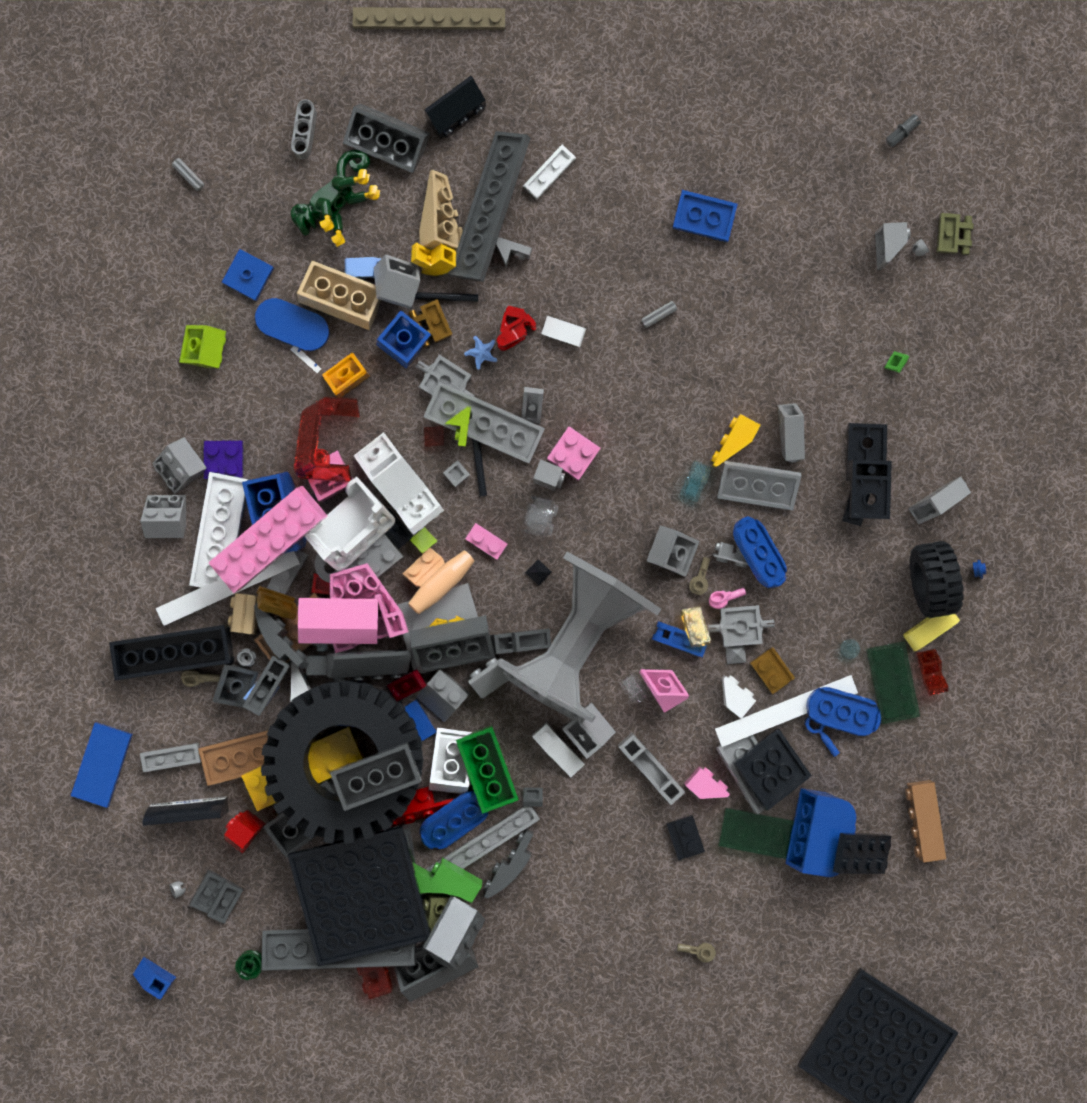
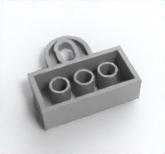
(380, 557)

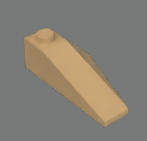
(438, 217)

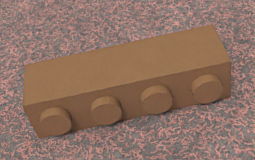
(926, 821)

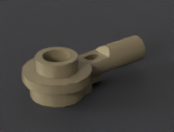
(698, 584)
(192, 678)
(704, 951)

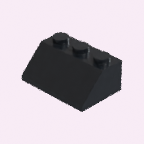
(455, 108)

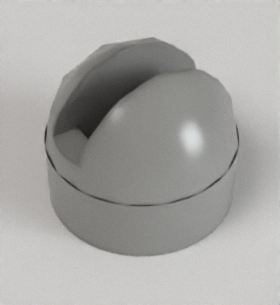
(920, 248)
(176, 889)

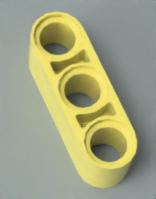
(929, 630)

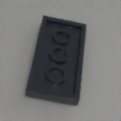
(862, 853)

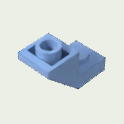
(361, 267)

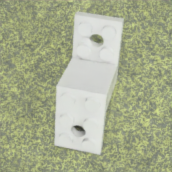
(398, 483)

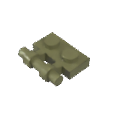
(948, 234)

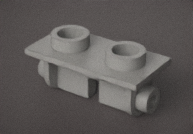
(725, 553)

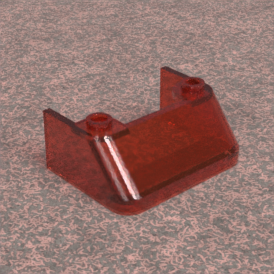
(314, 462)

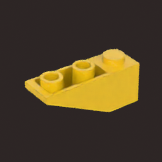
(741, 434)

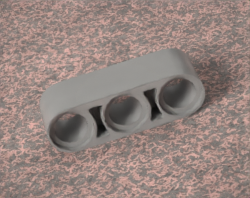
(300, 121)

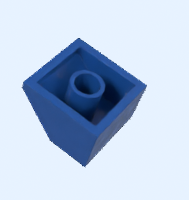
(403, 339)

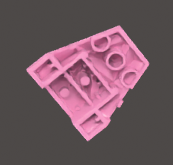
(362, 583)

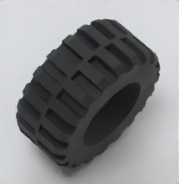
(936, 579)

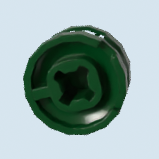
(249, 964)

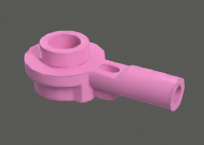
(720, 598)

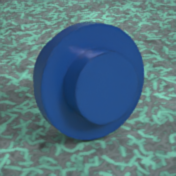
(979, 569)

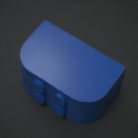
(266, 493)
(817, 831)

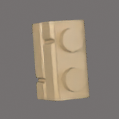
(243, 617)

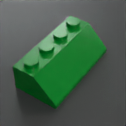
(487, 769)

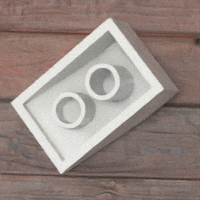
(448, 768)

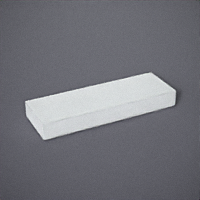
(549, 172)

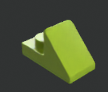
(461, 419)

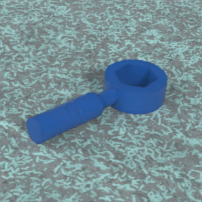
(824, 737)

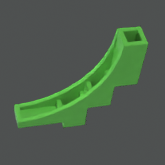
(448, 879)

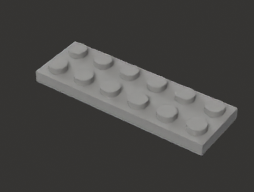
(486, 422)

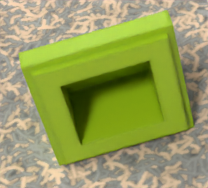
(423, 540)

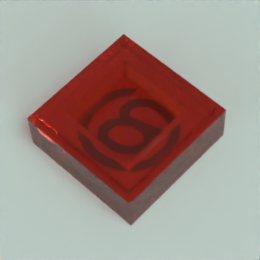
(434, 436)

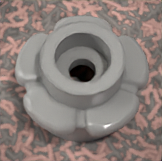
(241, 657)

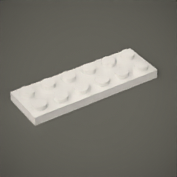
(218, 524)

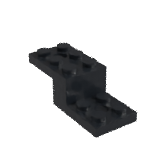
(868, 471)

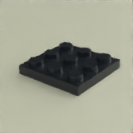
(772, 769)

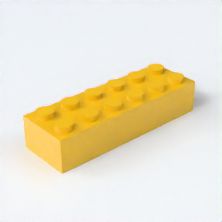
(324, 756)

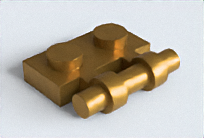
(435, 320)

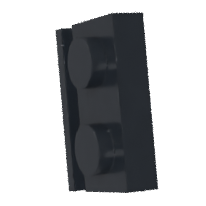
(685, 837)

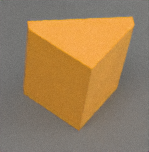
(345, 375)

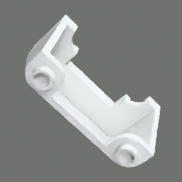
(350, 526)

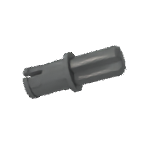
(903, 130)

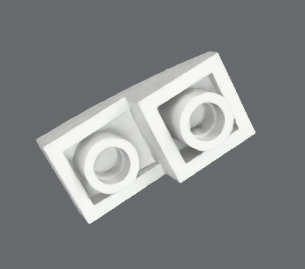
(563, 331)

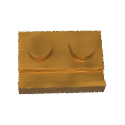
(276, 603)
(772, 670)

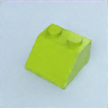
(202, 346)

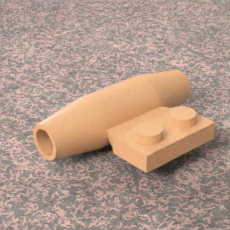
(435, 577)

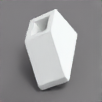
(735, 698)

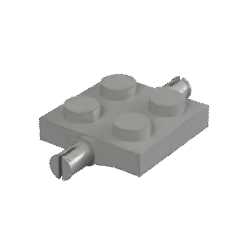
(445, 372)
(741, 626)

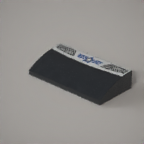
(186, 811)

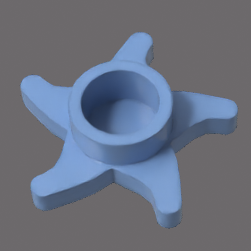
(481, 352)

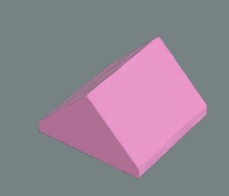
(664, 687)

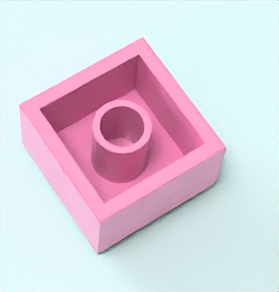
(573, 453)

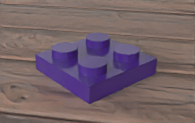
(223, 458)

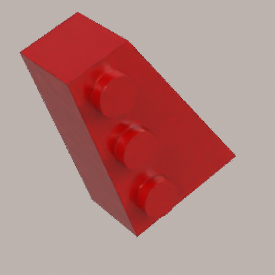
(243, 830)

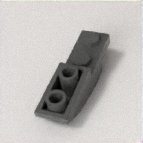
(274, 635)
(506, 871)

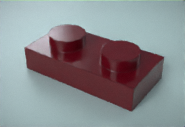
(406, 685)

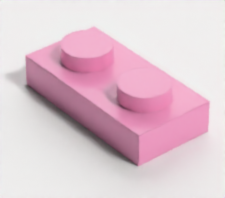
(486, 541)

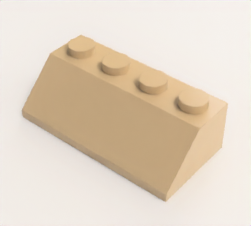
(339, 295)

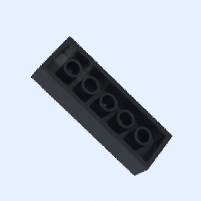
(171, 652)

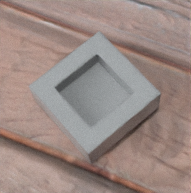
(456, 473)

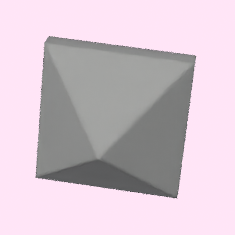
(735, 654)

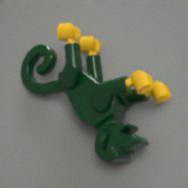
(333, 196)

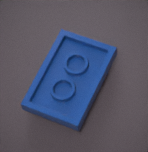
(705, 216)

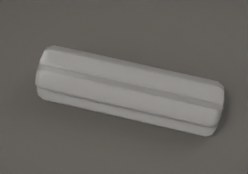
(183, 169)
(659, 314)

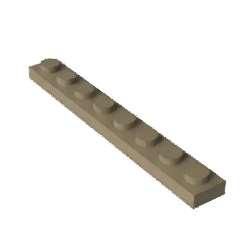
(429, 18)

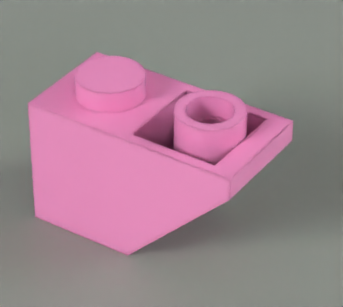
(705, 786)

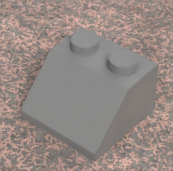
(889, 241)
(673, 550)
(442, 695)

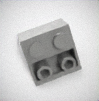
(396, 281)
(179, 465)
(164, 516)
(488, 679)
(588, 735)

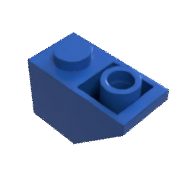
(153, 978)

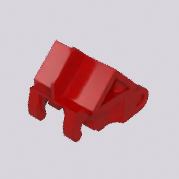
(513, 327)

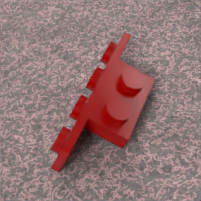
(420, 807)

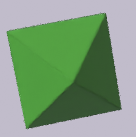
(896, 362)

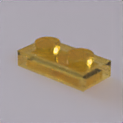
(695, 626)

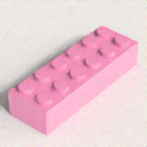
(268, 539)

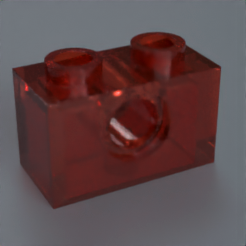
(375, 987)

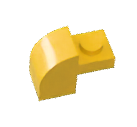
(434, 261)

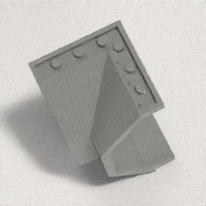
(596, 605)

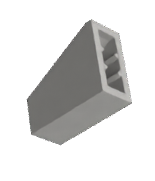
(791, 432)
(940, 500)

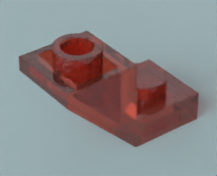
(931, 672)

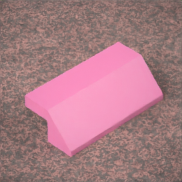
(337, 621)

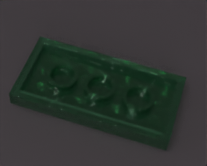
(893, 682)
(755, 833)

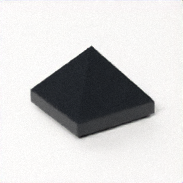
(538, 572)

